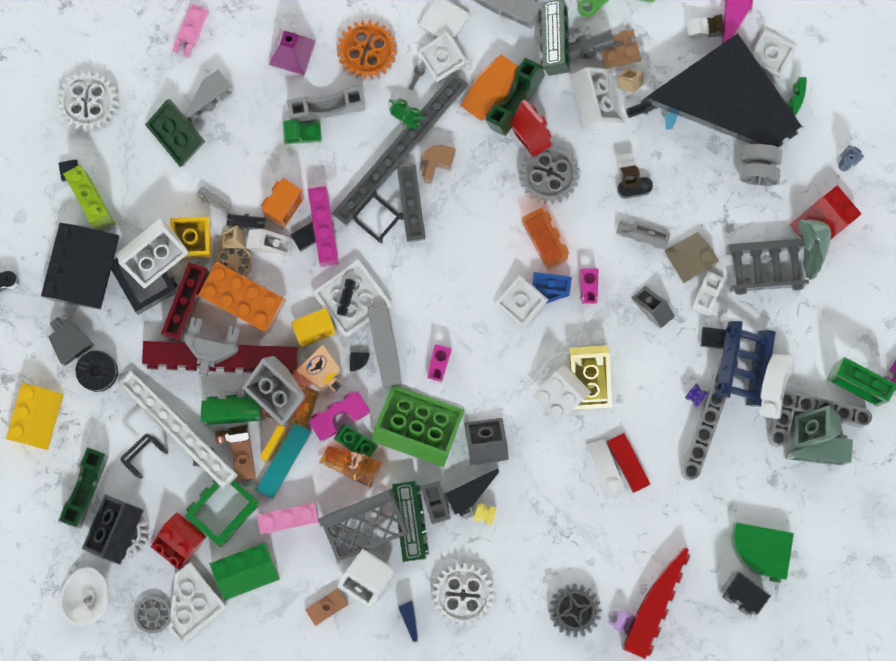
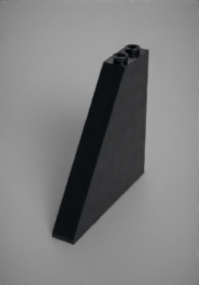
(729, 95)

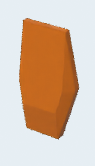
(490, 87)

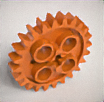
(383, 55)

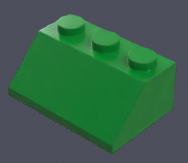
(230, 410)
(244, 571)

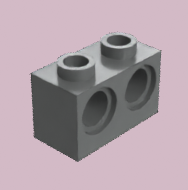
(435, 502)

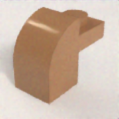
(436, 156)

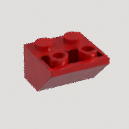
(531, 129)
(178, 541)

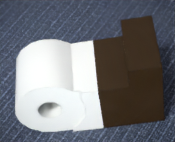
(705, 27)
(627, 167)

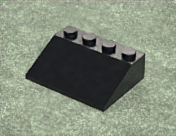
(80, 266)

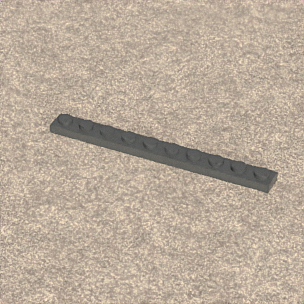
(400, 148)

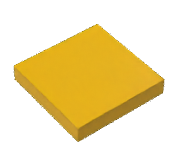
(273, 443)

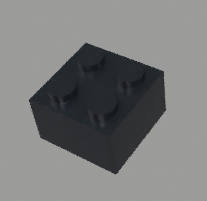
(744, 593)

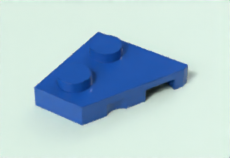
(552, 286)

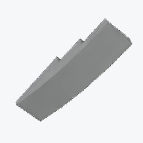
(384, 345)

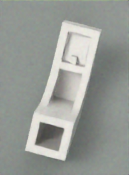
(774, 384)

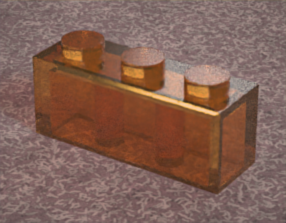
(545, 238)

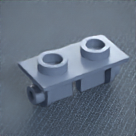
(851, 156)

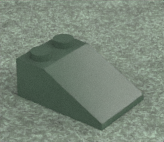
(834, 451)

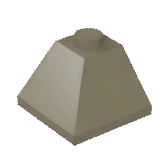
(691, 257)

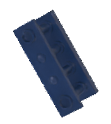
(761, 357)

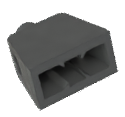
(68, 341)

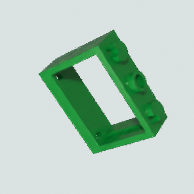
(861, 382)
(205, 495)

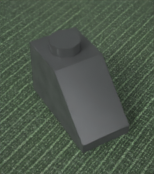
(653, 307)

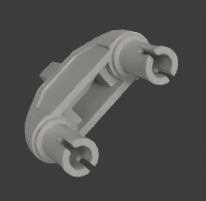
(208, 351)

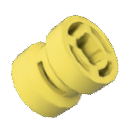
(484, 513)

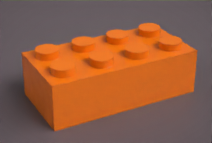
(242, 297)

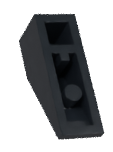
(466, 496)

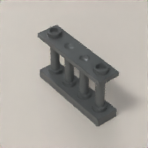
(774, 249)

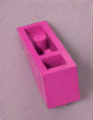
(734, 14)

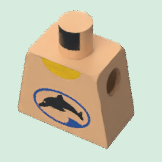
(321, 370)

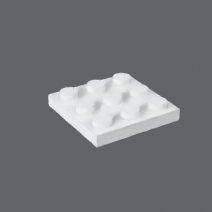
(365, 295)

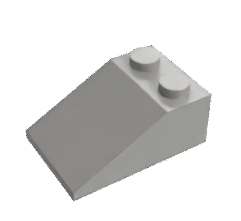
(274, 389)

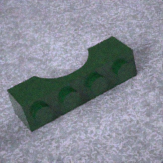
(527, 79)
(82, 495)

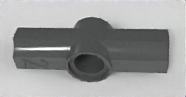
(588, 45)

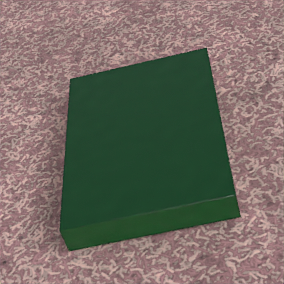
(175, 132)

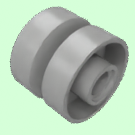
(761, 164)

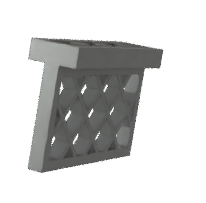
(359, 508)

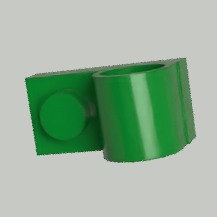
(297, 132)

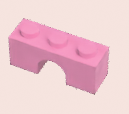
(287, 518)

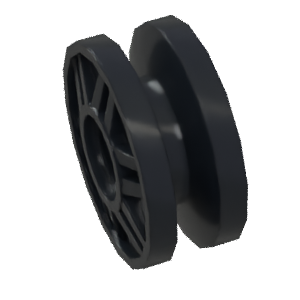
(85, 368)

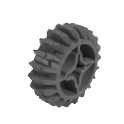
(591, 605)

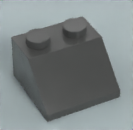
(486, 441)

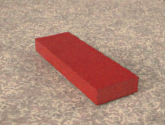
(628, 463)

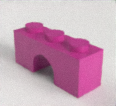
(324, 422)

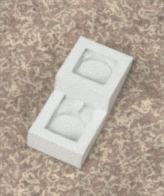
(708, 293)

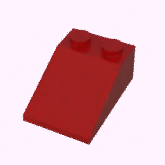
(833, 209)

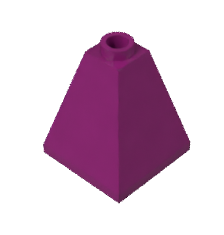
(292, 52)

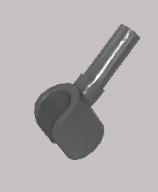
(417, 75)

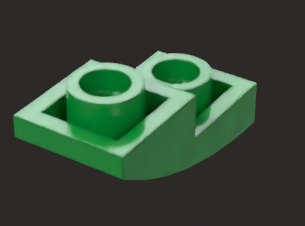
(799, 89)
(355, 441)

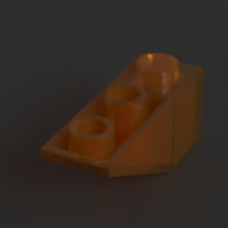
(352, 464)

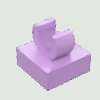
(623, 621)

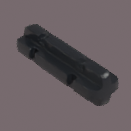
(346, 297)

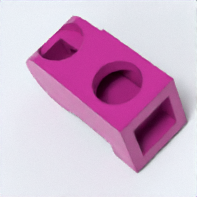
(589, 285)
(439, 362)

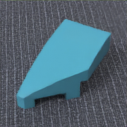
(670, 119)

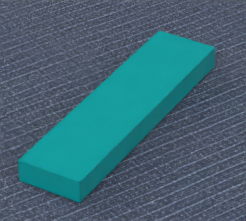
(283, 461)

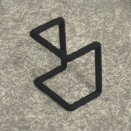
(399, 216)
(130, 467)

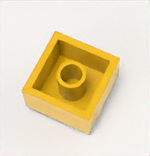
(195, 235)

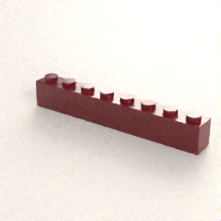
(178, 355)

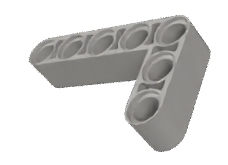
(814, 404)

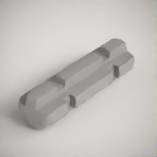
(214, 200)

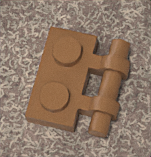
(621, 55)

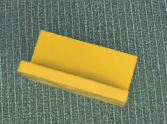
(313, 327)

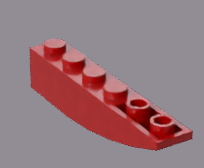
(654, 608)

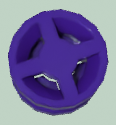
(696, 395)

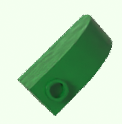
(763, 550)

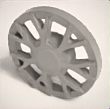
(152, 615)

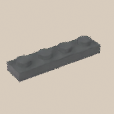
(411, 203)

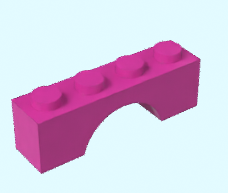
(323, 226)

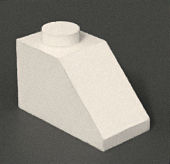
(268, 242)

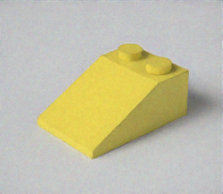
(592, 368)

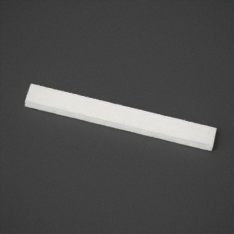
(177, 429)

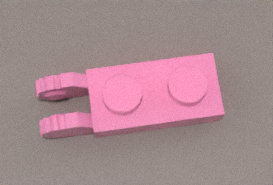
(191, 29)

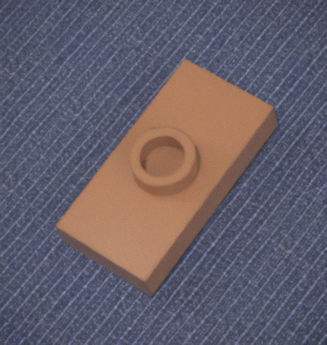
(243, 461)
(326, 607)

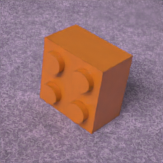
(282, 203)

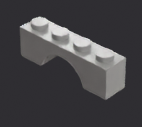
(344, 102)

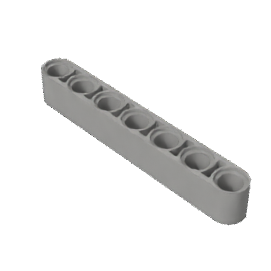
(703, 424)

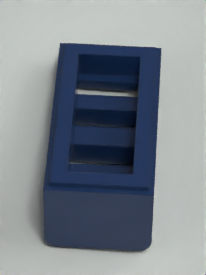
(408, 615)

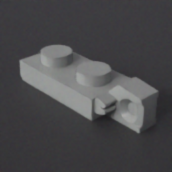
(644, 234)

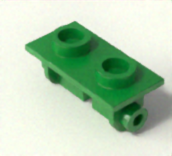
(412, 115)

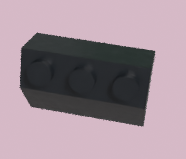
(112, 529)

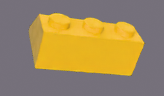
(34, 416)

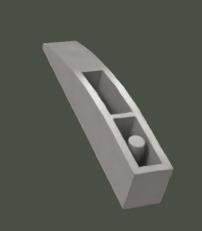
(519, 11)

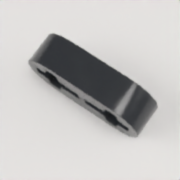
(635, 192)

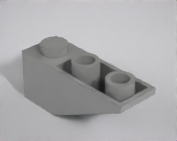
(210, 92)

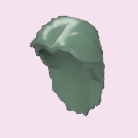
(817, 242)

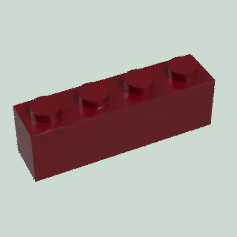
(185, 302)

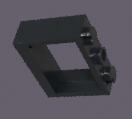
(150, 302)

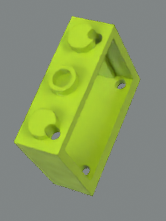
(89, 198)

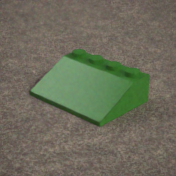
(417, 425)

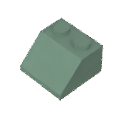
(816, 427)

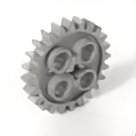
(542, 189)

